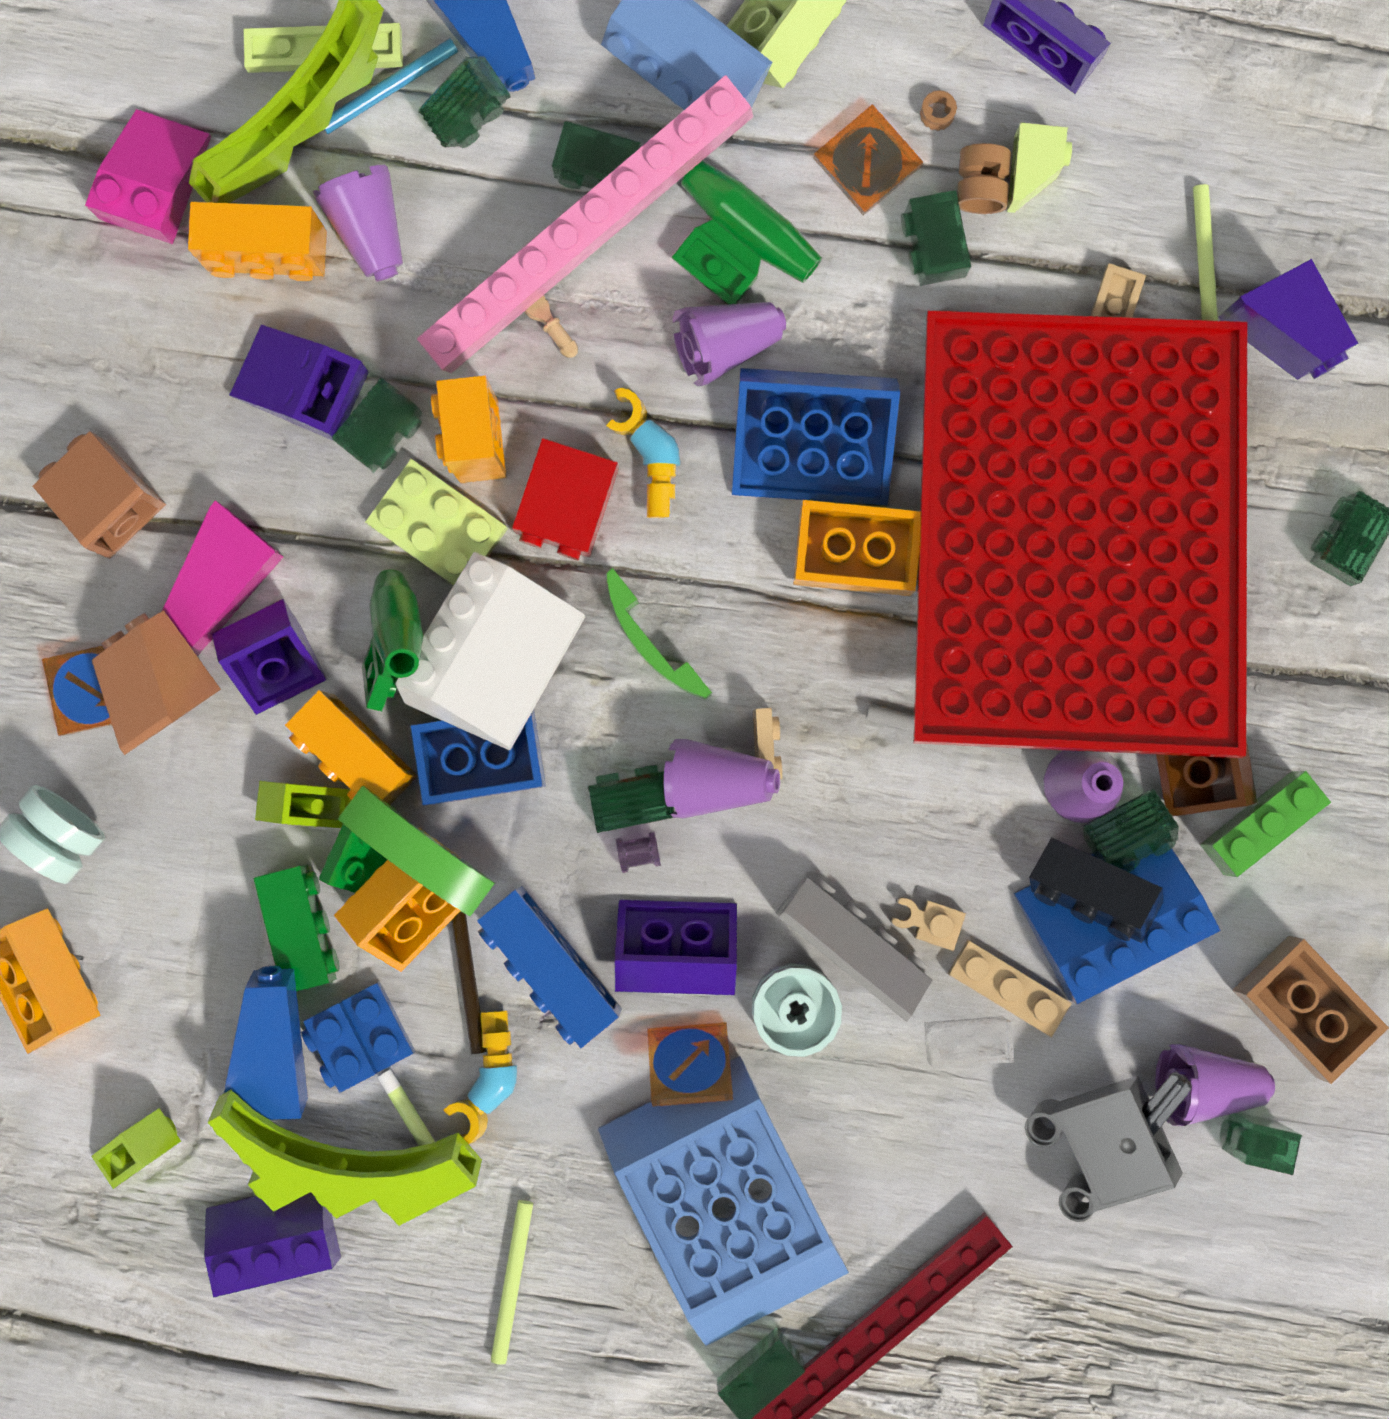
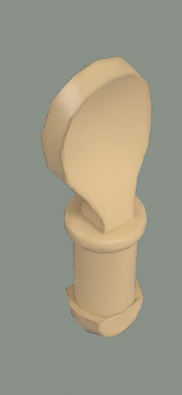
(541, 312)

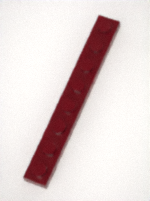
(890, 1321)

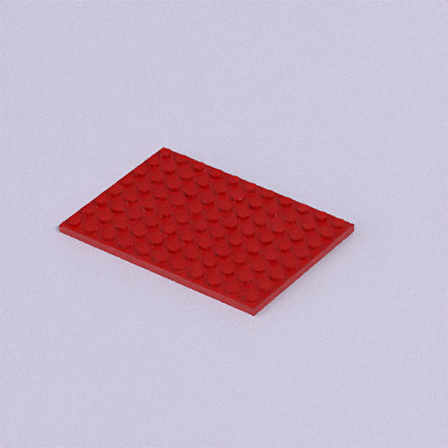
(1083, 534)

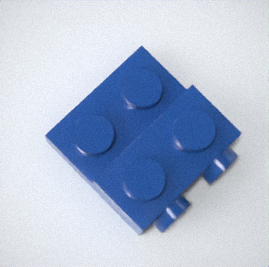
(357, 1038)

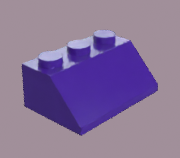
(1049, 38)
(676, 947)
(258, 1247)

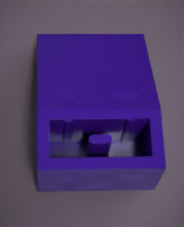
(300, 381)

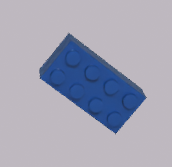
(550, 967)

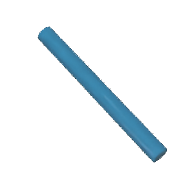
(391, 84)

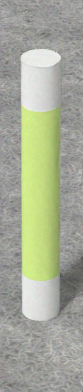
(405, 1108)

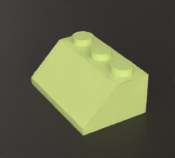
(784, 31)

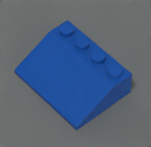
(815, 436)
(1092, 959)

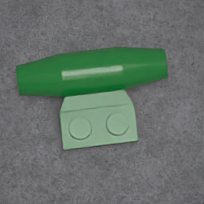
(742, 232)
(395, 638)

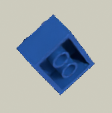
(465, 766)

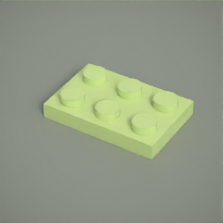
(434, 522)

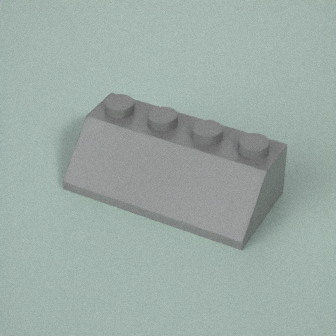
(855, 947)

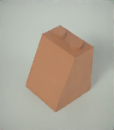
(97, 495)
(149, 679)

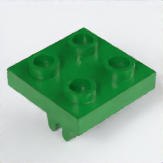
(350, 862)

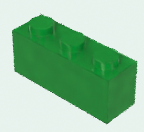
(297, 925)

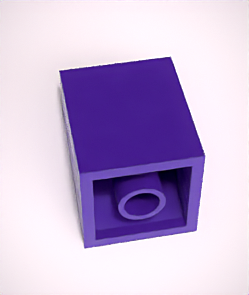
(1295, 322)

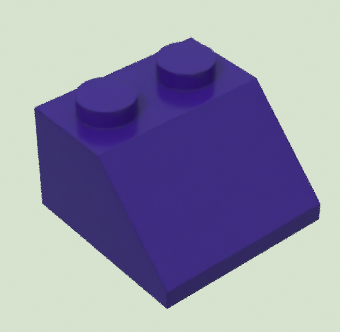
(268, 657)

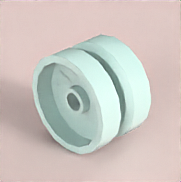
(50, 834)
(800, 1033)

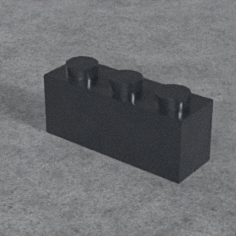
(1096, 891)

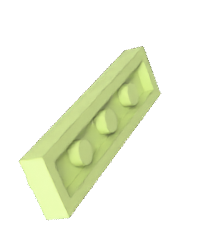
(287, 47)

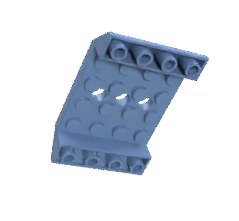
(685, 1158)

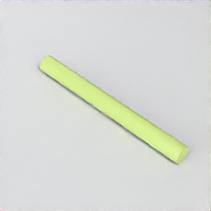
(1205, 252)
(511, 1282)

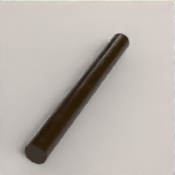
(468, 982)

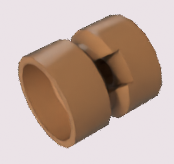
(983, 173)

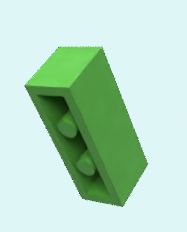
(1265, 823)

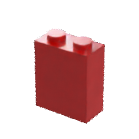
(565, 499)

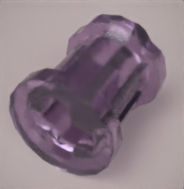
(638, 852)

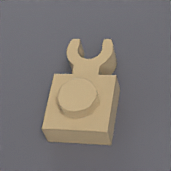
(934, 924)

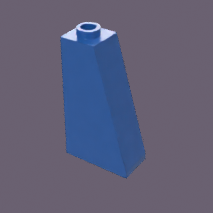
(489, 31)
(268, 1048)

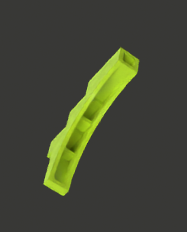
(300, 109)
(342, 1178)

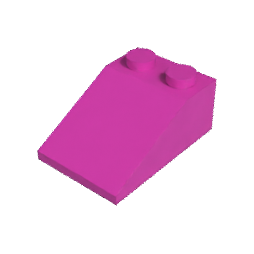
(147, 176)

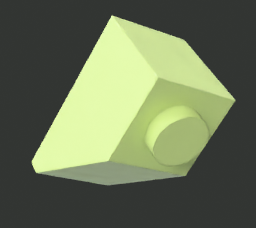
(1036, 161)

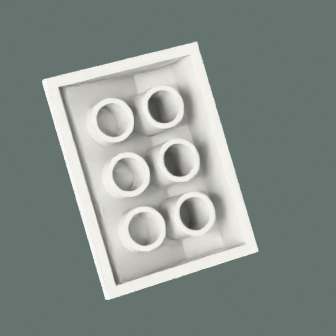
(490, 651)

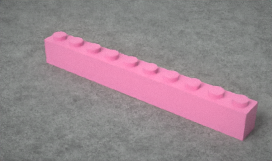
(587, 225)

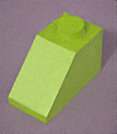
(300, 804)
(136, 1147)

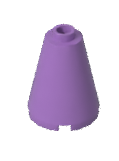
(365, 219)
(725, 336)
(715, 779)
(1083, 784)
(1218, 1084)

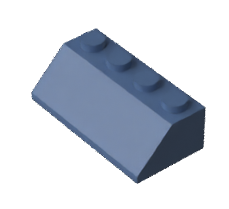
(683, 49)

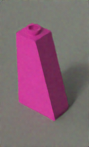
(218, 576)

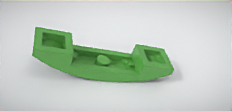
(623, 601)
(415, 852)

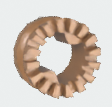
(926, 111)

